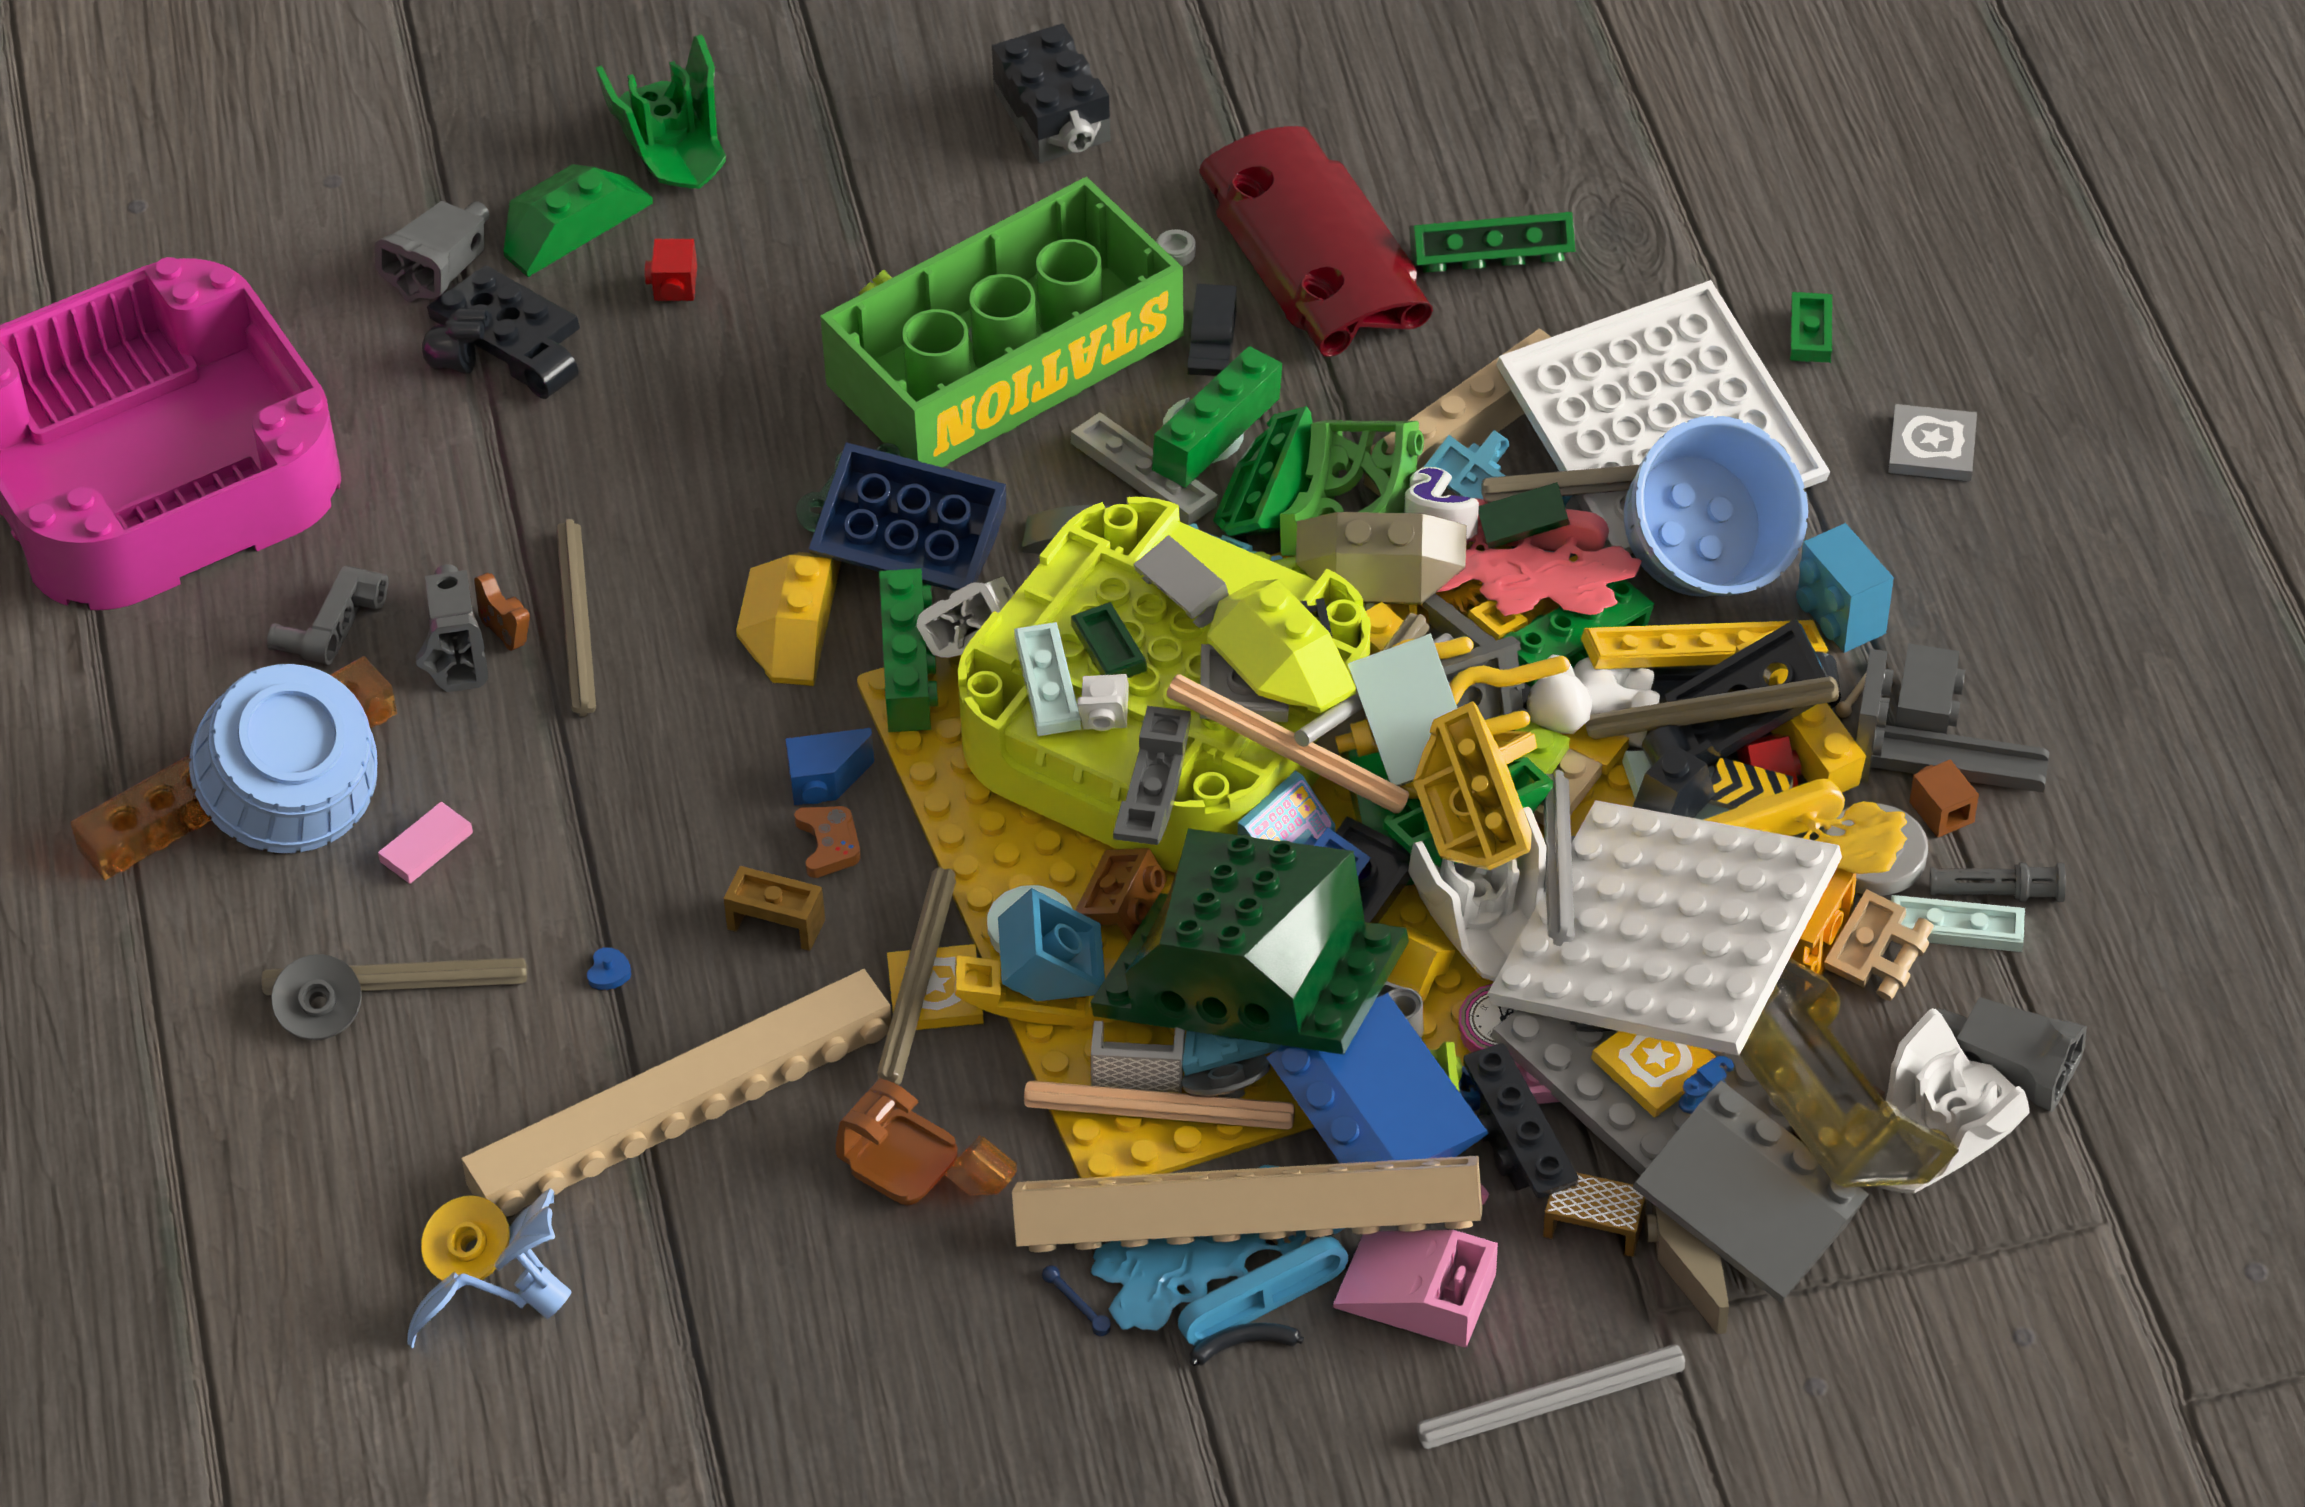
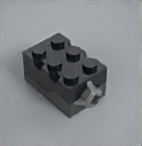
(1051, 93)

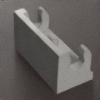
(1183, 579)

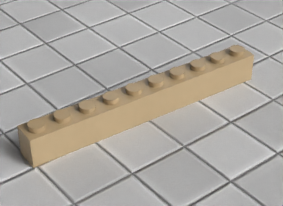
(679, 1094)
(1247, 1202)

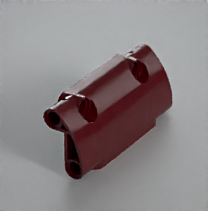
(1313, 237)

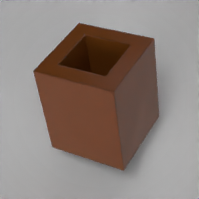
(1943, 798)

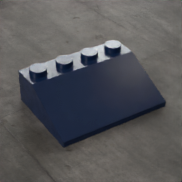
(909, 516)

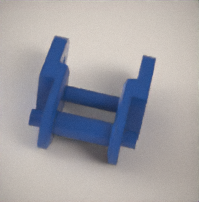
(1703, 1082)

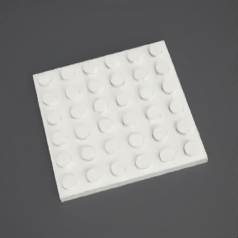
(1630, 378)
(1671, 927)

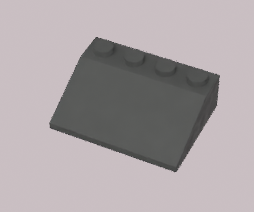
(1749, 1191)

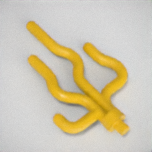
(1361, 735)

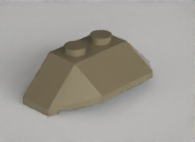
(1383, 554)

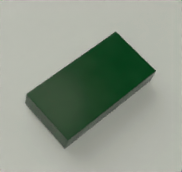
(1523, 515)
(1108, 641)

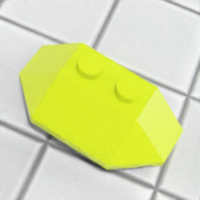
(1280, 647)

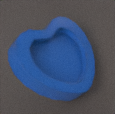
(609, 969)

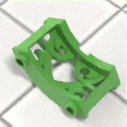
(1334, 453)

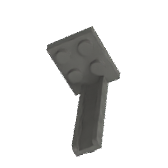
(1499, 654)
(1914, 749)

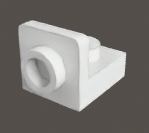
(1104, 702)

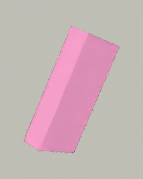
(425, 842)

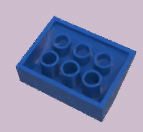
(1382, 1095)

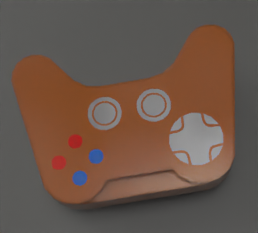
(503, 616)
(834, 838)

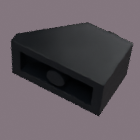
(1676, 785)

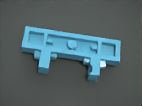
(1472, 464)

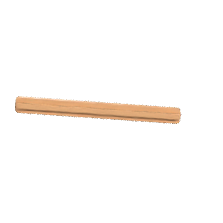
(1283, 742)
(1159, 1105)

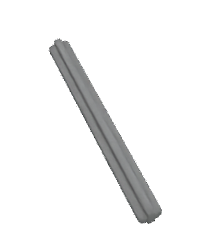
(1558, 861)
(1550, 1396)

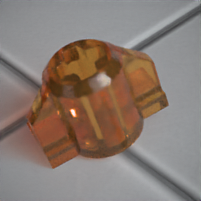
(982, 1169)

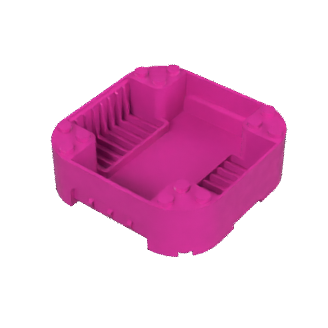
(156, 433)

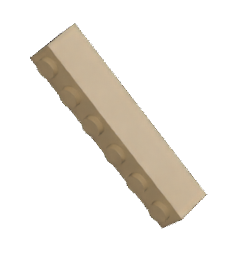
(1467, 411)

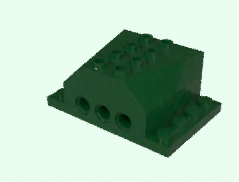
(1255, 947)

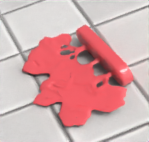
(1528, 573)

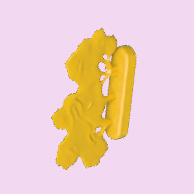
(1865, 846)

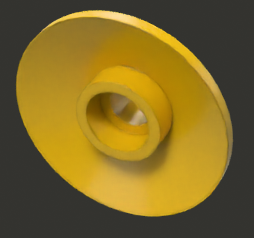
(454, 1227)

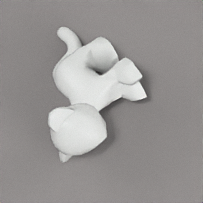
(1569, 698)

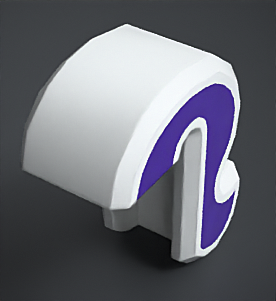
(1425, 498)

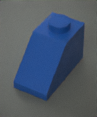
(827, 764)

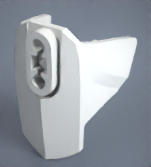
(1482, 907)
(1952, 1094)

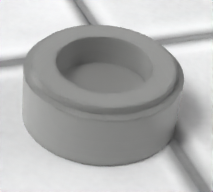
(1178, 245)

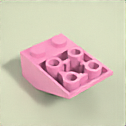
(1421, 1281)

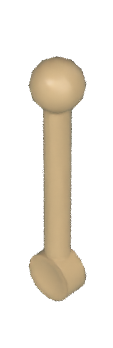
(1844, 709)

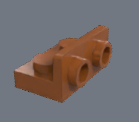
(1123, 889)

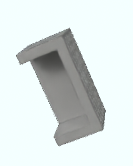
(1137, 1064)

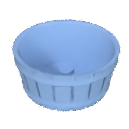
(1716, 508)
(284, 759)

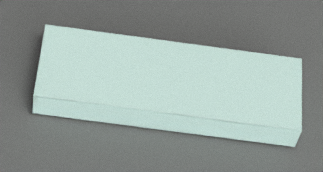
(1047, 679)
(1967, 922)

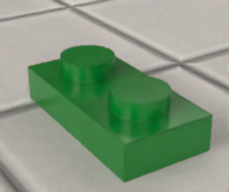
(1811, 327)

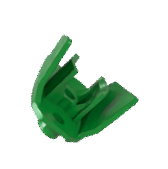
(673, 120)

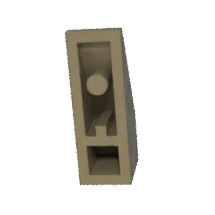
(1691, 1266)

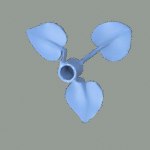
(535, 1284)

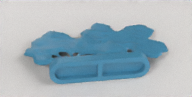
(1156, 1269)

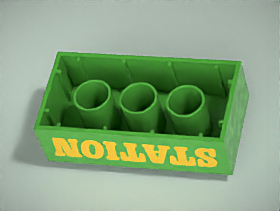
(1050, 310)

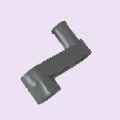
(323, 640)

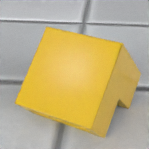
(1421, 962)

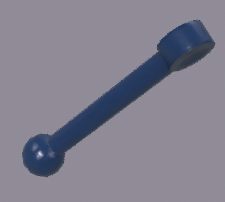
(1100, 1324)

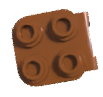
(894, 1148)

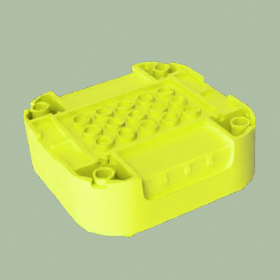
(1088, 772)

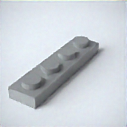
(1132, 463)

